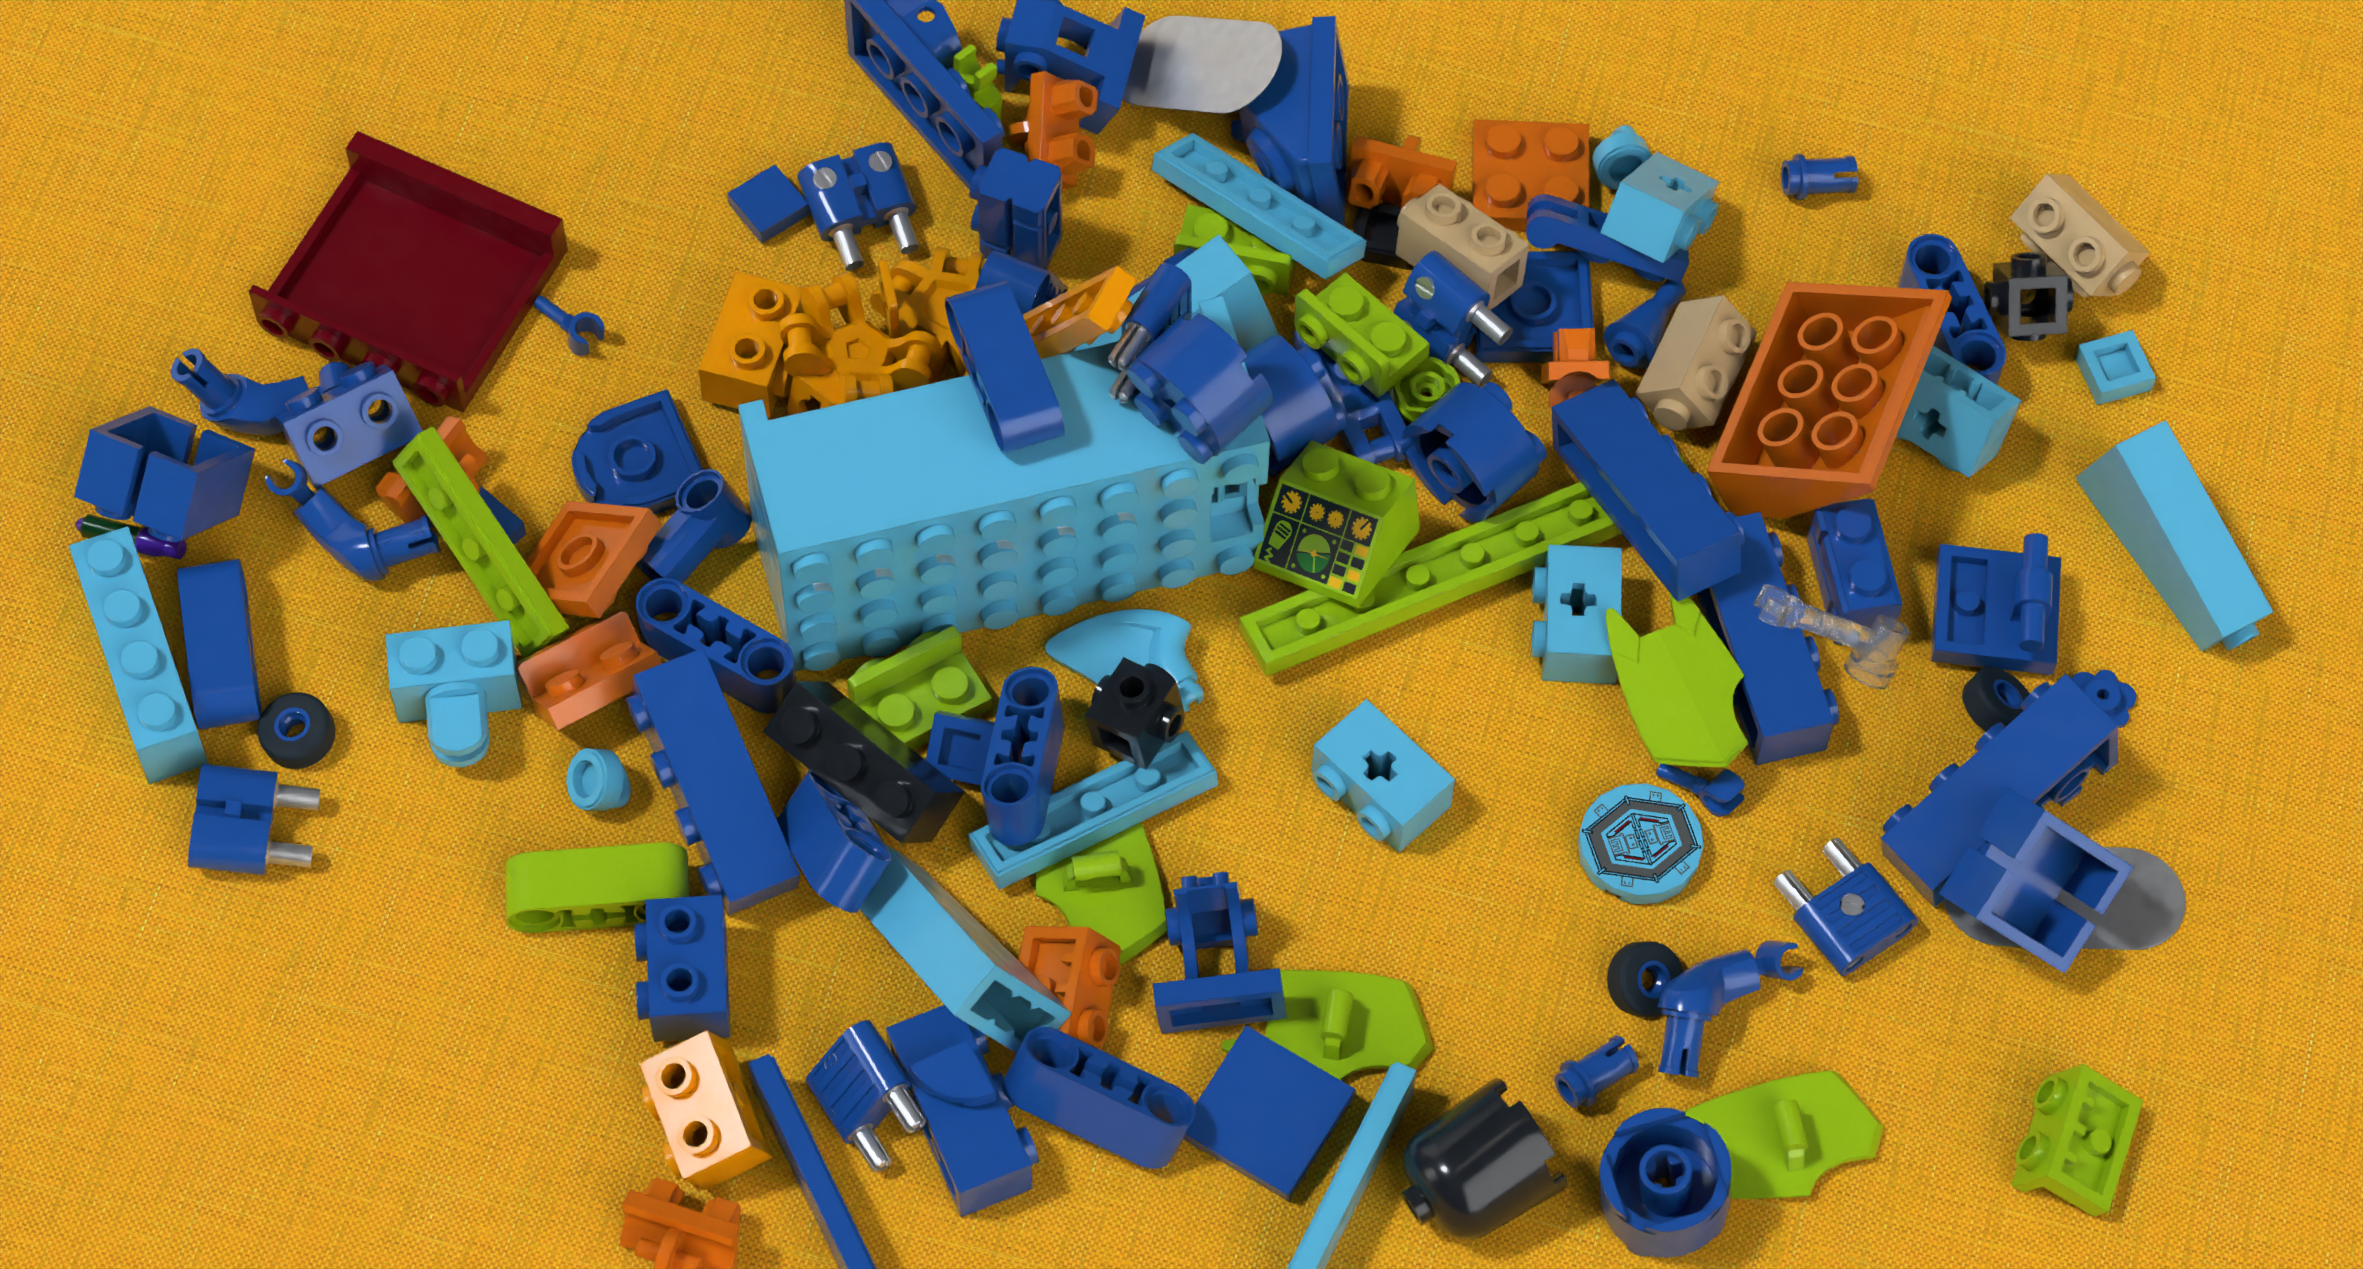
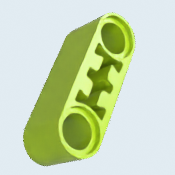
(591, 886)

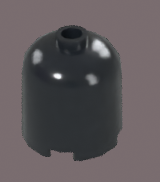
(1478, 1166)

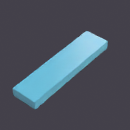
(1259, 205)
(1099, 809)
(1356, 1169)

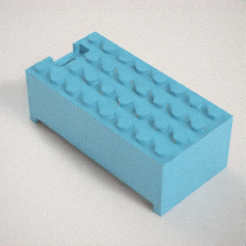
(915, 521)

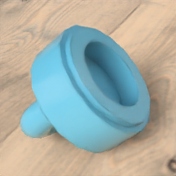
(1619, 156)
(597, 780)

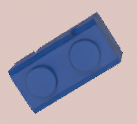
(1018, 207)
(1853, 562)

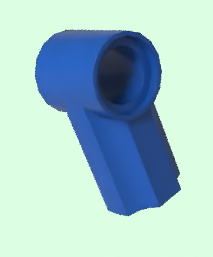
(706, 519)

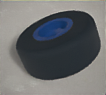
(1993, 697)
(304, 748)
(1626, 973)

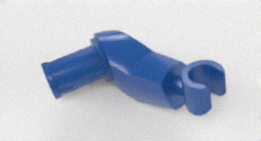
(241, 403)
(350, 540)
(1703, 992)

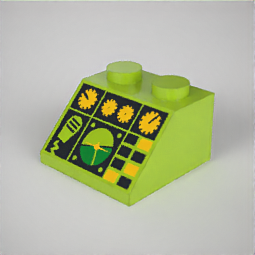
(1337, 524)

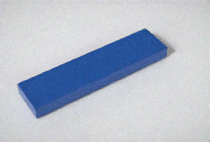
(808, 1165)

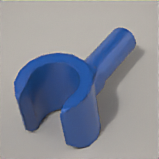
(572, 324)
(1718, 796)

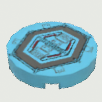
(1640, 843)

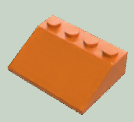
(1825, 396)

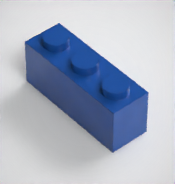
(973, 1146)

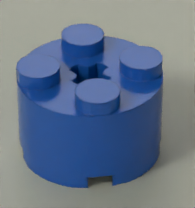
(1198, 386)
(1300, 403)
(1473, 449)
(1696, 1167)

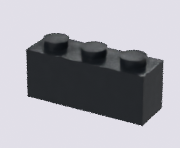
(864, 762)

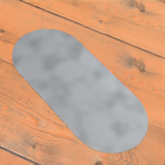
(1203, 64)
(2139, 917)

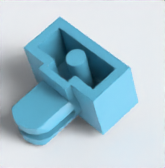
(453, 683)

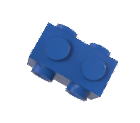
(351, 432)
(686, 967)

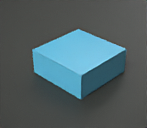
(2114, 367)

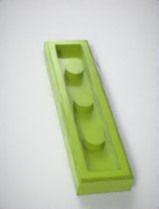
(479, 542)

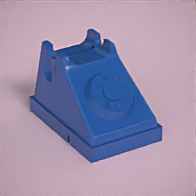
(1301, 119)

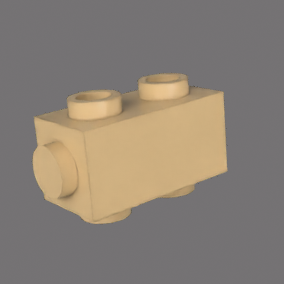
(1466, 237)
(2079, 237)
(1696, 363)

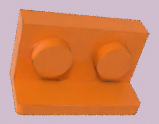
(585, 670)
(1079, 971)

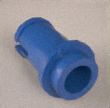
(1816, 176)
(1584, 1079)

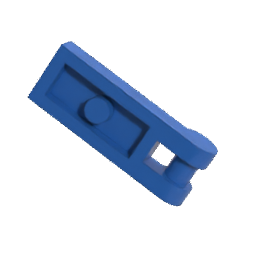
(1579, 227)
(1363, 412)

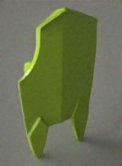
(1679, 688)
(1110, 890)
(1349, 1022)
(1790, 1132)

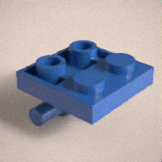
(1997, 607)

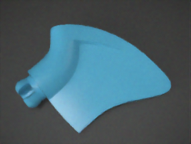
(1140, 635)

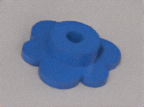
(2116, 696)

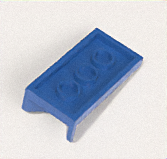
(915, 71)

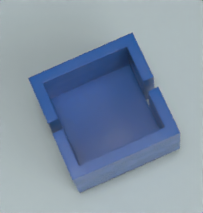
(144, 472)
(2022, 872)

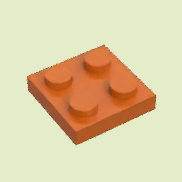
(1526, 160)
(591, 554)

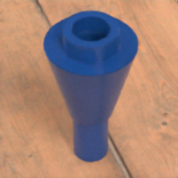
(1638, 333)

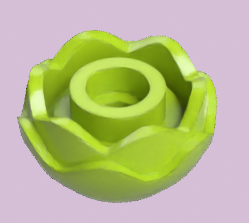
(1429, 376)

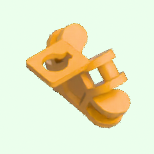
(915, 299)
(849, 359)

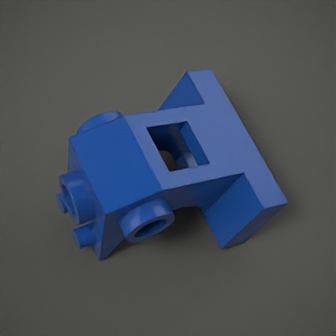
(1032, 48)
(1210, 916)

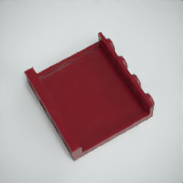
(414, 273)

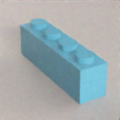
(138, 655)

